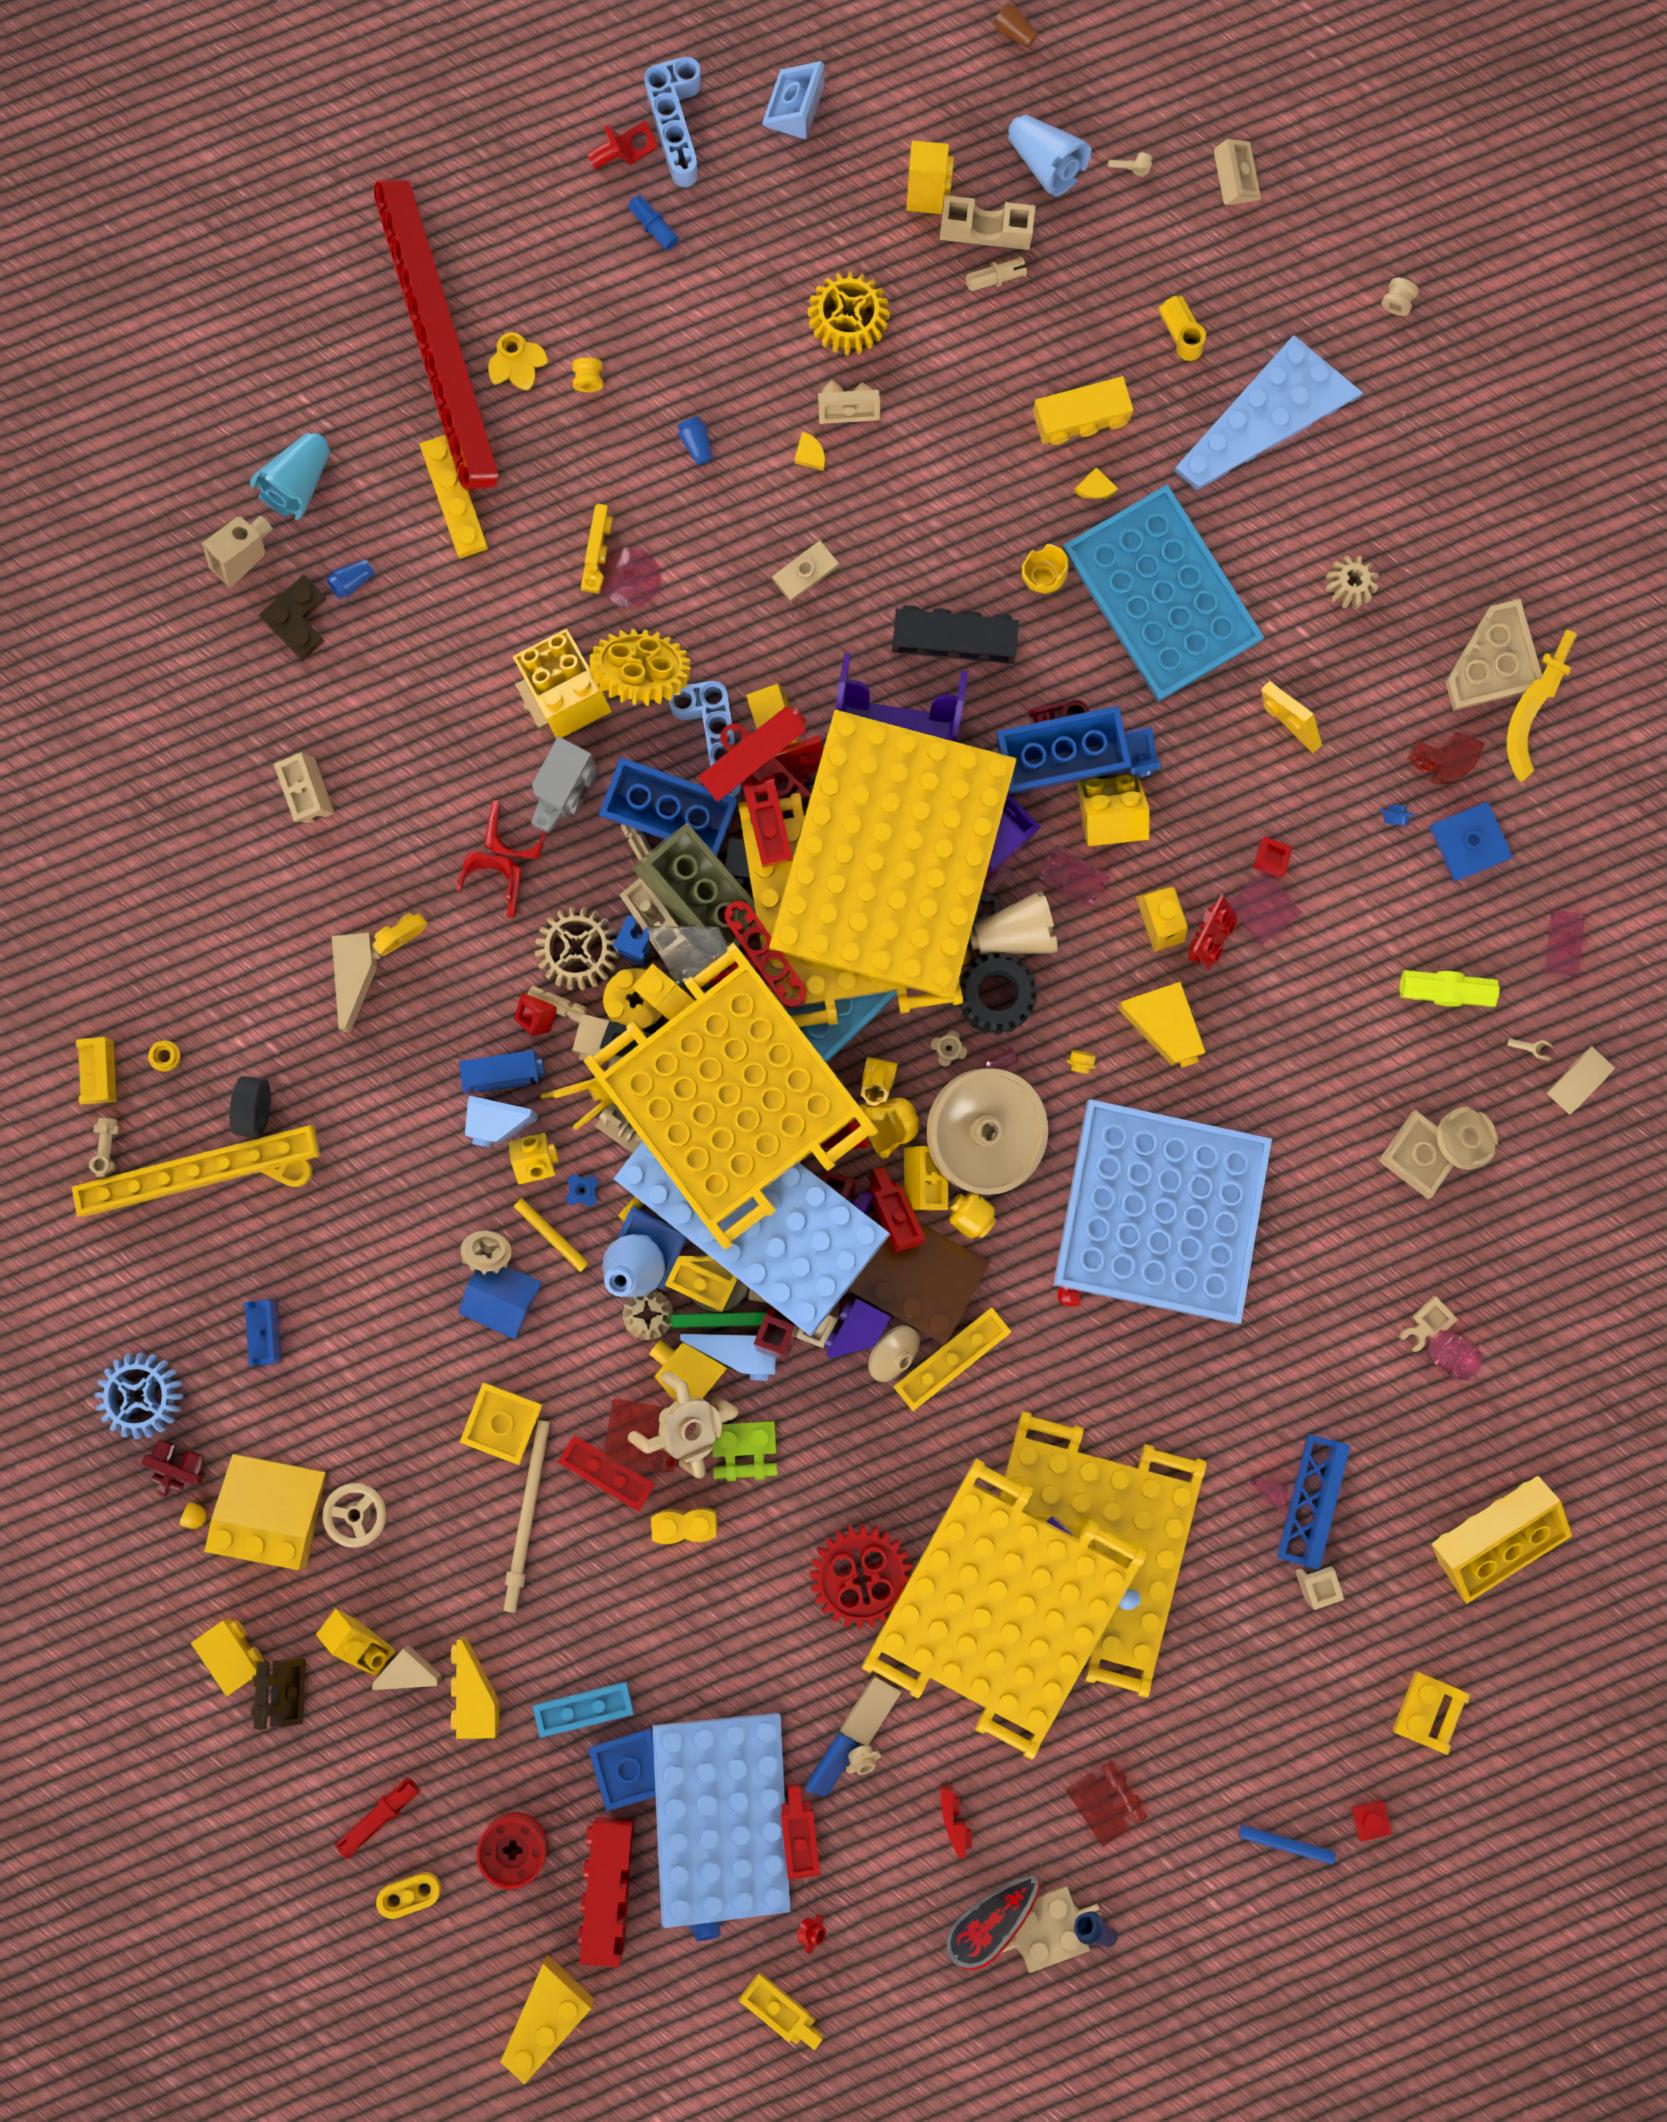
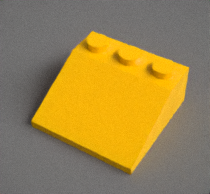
(266, 1512)

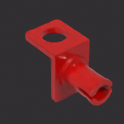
(622, 146)

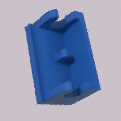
(632, 944)
(263, 1332)

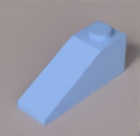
(734, 1351)

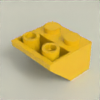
(1113, 810)

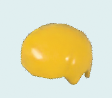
(1045, 569)

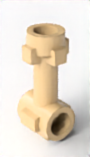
(102, 1164)

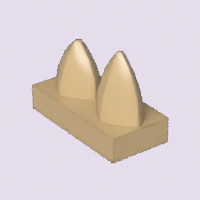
(848, 406)

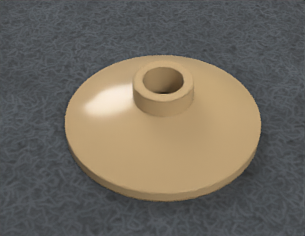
(893, 1353)

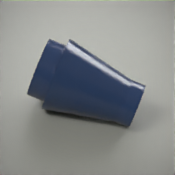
(1094, 1930)

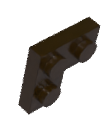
(288, 615)

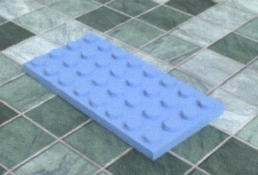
(793, 1259)

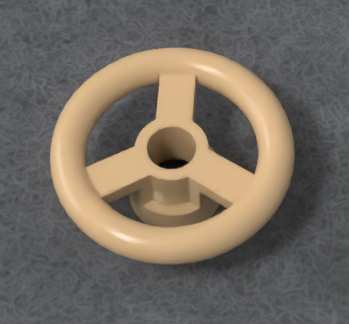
(362, 1506)

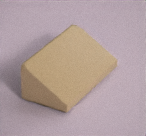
(1237, 172)
(870, 1710)

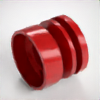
(497, 1862)

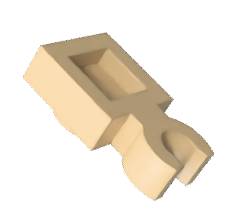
(1430, 1320)

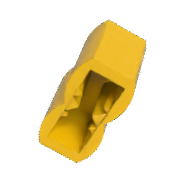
(675, 1525)

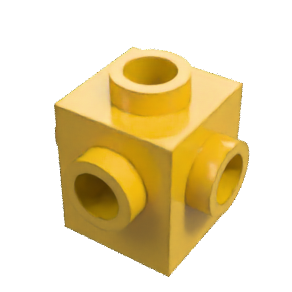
(532, 1158)

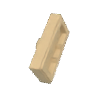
(805, 571)

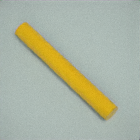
(551, 1235)

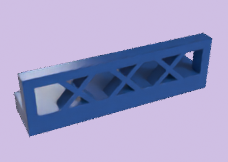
(1325, 1503)

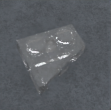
(688, 949)

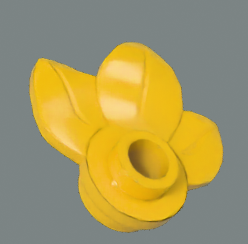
(516, 366)

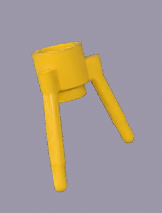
(597, 1092)

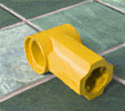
(1182, 327)
(877, 1080)

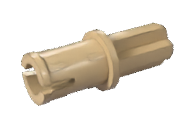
(995, 274)

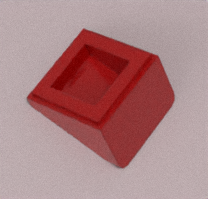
(535, 1014)

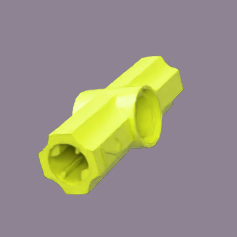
(1449, 988)

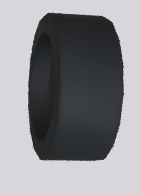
(250, 1106)

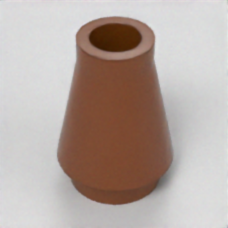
(1014, 25)

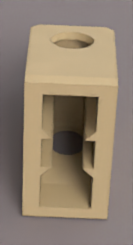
(236, 548)

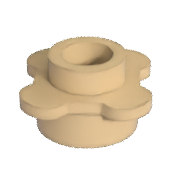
(952, 1040)
(862, 1760)

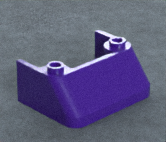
(941, 721)

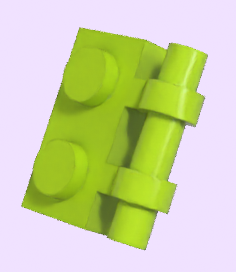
(745, 1439)

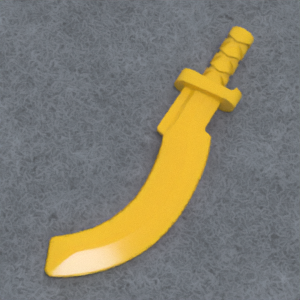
(1530, 704)

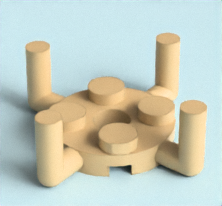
(677, 1417)

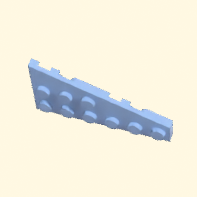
(1276, 405)

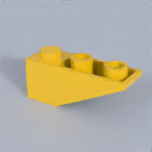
(476, 1700)

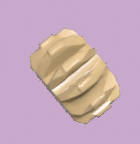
(1345, 572)

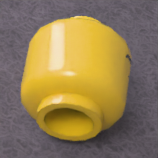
(972, 1215)

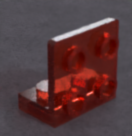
(639, 1417)

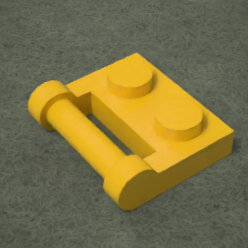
(1421, 1708)

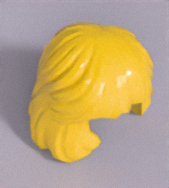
(895, 1122)

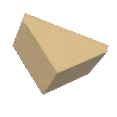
(407, 1671)

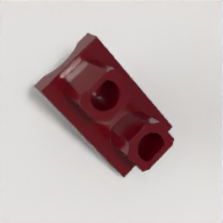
(187, 1471)

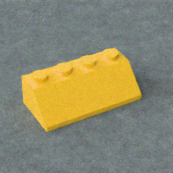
(1502, 1539)

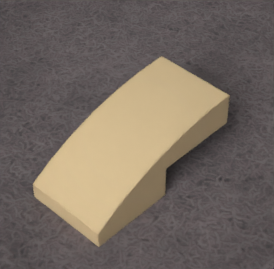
(1580, 1080)

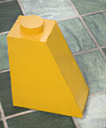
(1166, 1023)

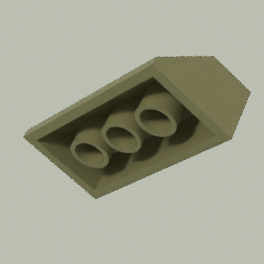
(693, 883)

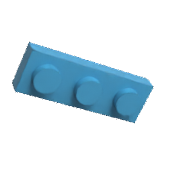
(583, 1709)

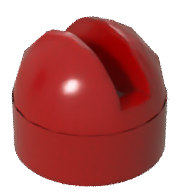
(1068, 1297)

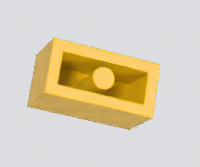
(228, 1655)

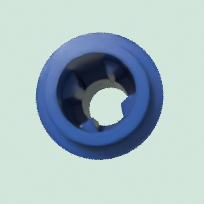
(695, 439)
(349, 578)

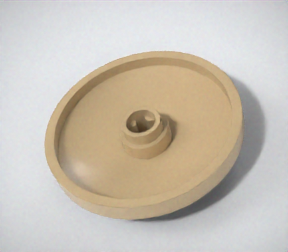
(987, 1131)

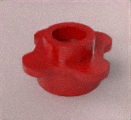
(811, 1933)

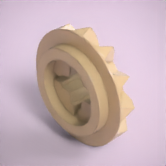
(490, 1243)
(659, 1324)

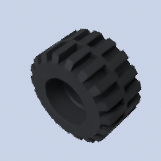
(1012, 971)

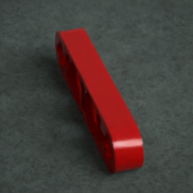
(771, 767)
(763, 956)

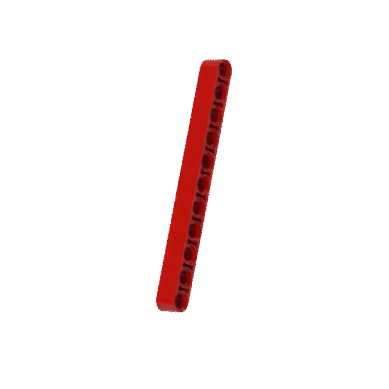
(435, 334)

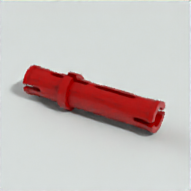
(388, 1808)

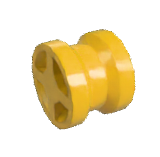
(587, 374)

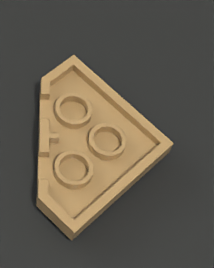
(1497, 659)

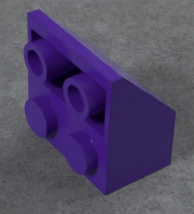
(1013, 833)
(859, 1330)

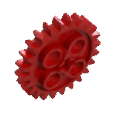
(834, 1582)

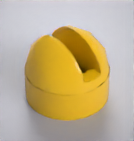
(193, 1516)

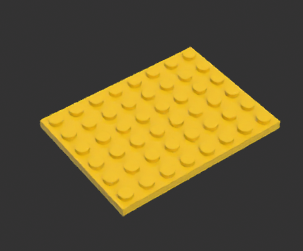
(893, 854)

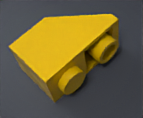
(354, 1642)

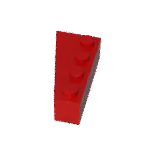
(607, 1892)

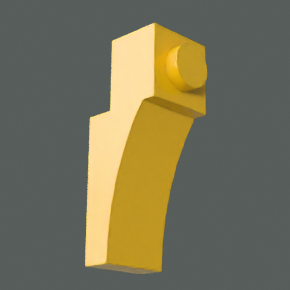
(662, 992)

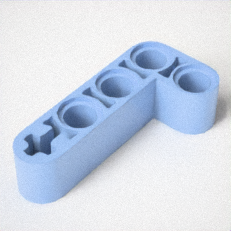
(674, 125)
(711, 714)

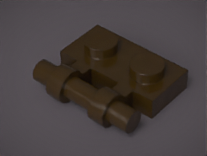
(286, 1695)

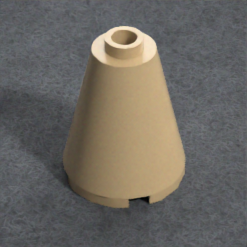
(1017, 929)

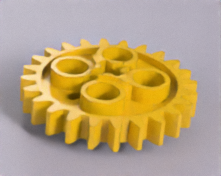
(639, 667)

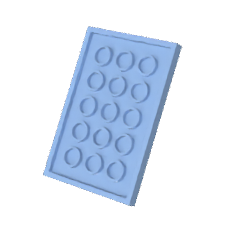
(720, 1819)

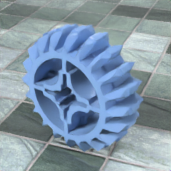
(150, 1403)

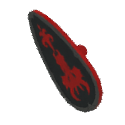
(991, 1924)

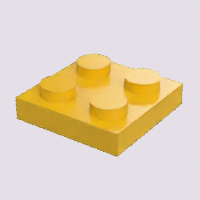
(501, 1423)

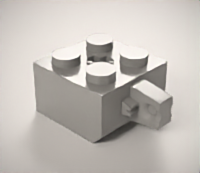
(562, 783)

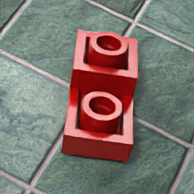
(956, 1828)

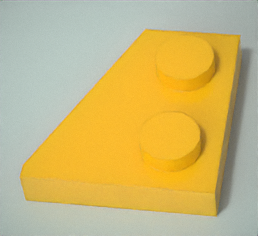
(1292, 715)
(702, 1280)

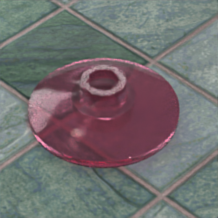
(632, 591)

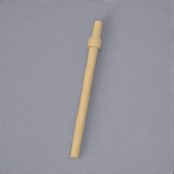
(515, 1577)

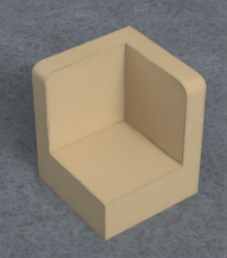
(1320, 1587)

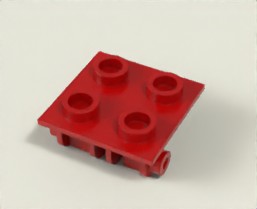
(1219, 923)

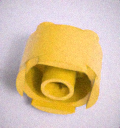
(617, 1003)

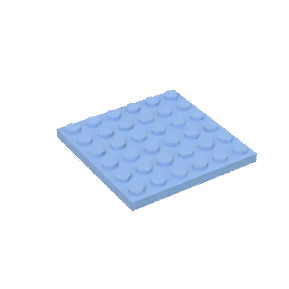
(1163, 1212)

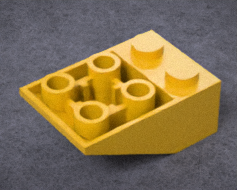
(562, 684)

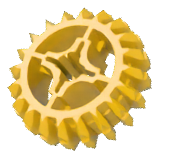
(866, 298)

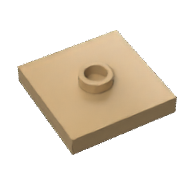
(1417, 1156)

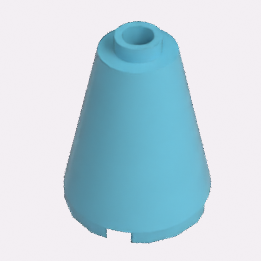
(293, 475)

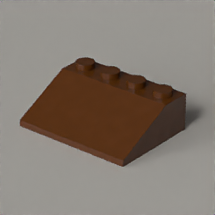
(922, 1284)

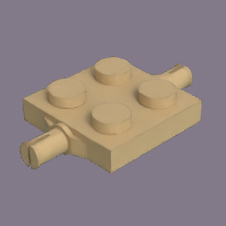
(1049, 1931)

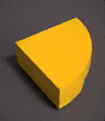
(810, 452)
(1096, 486)

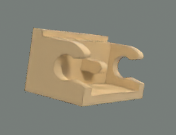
(303, 788)

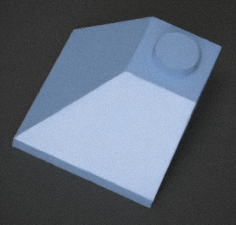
(495, 1121)

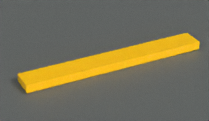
(195, 1171)

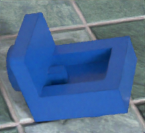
(1142, 751)

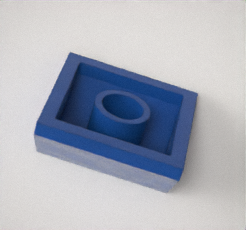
(500, 1299)

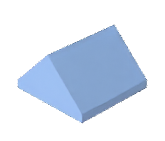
(795, 99)

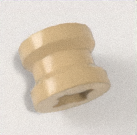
(1400, 296)

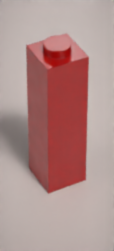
(753, 752)

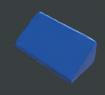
(831, 1765)

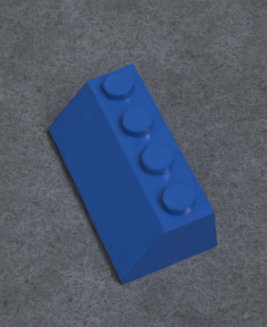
(1065, 750)
(664, 803)

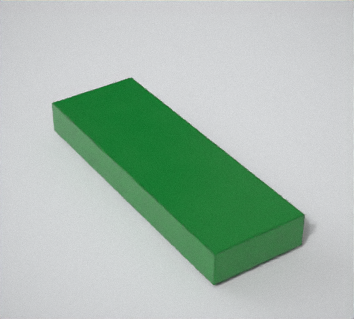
(716, 1319)

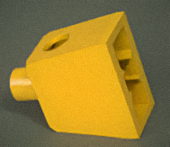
(1163, 917)
(689, 1364)

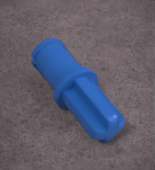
(653, 222)

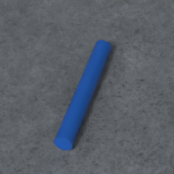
(1287, 1844)

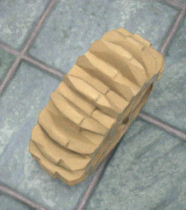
(567, 959)

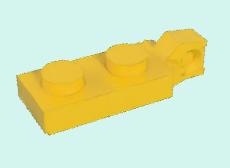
(596, 551)
(780, 2011)

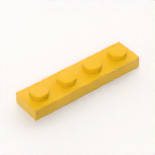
(453, 498)
(952, 1359)

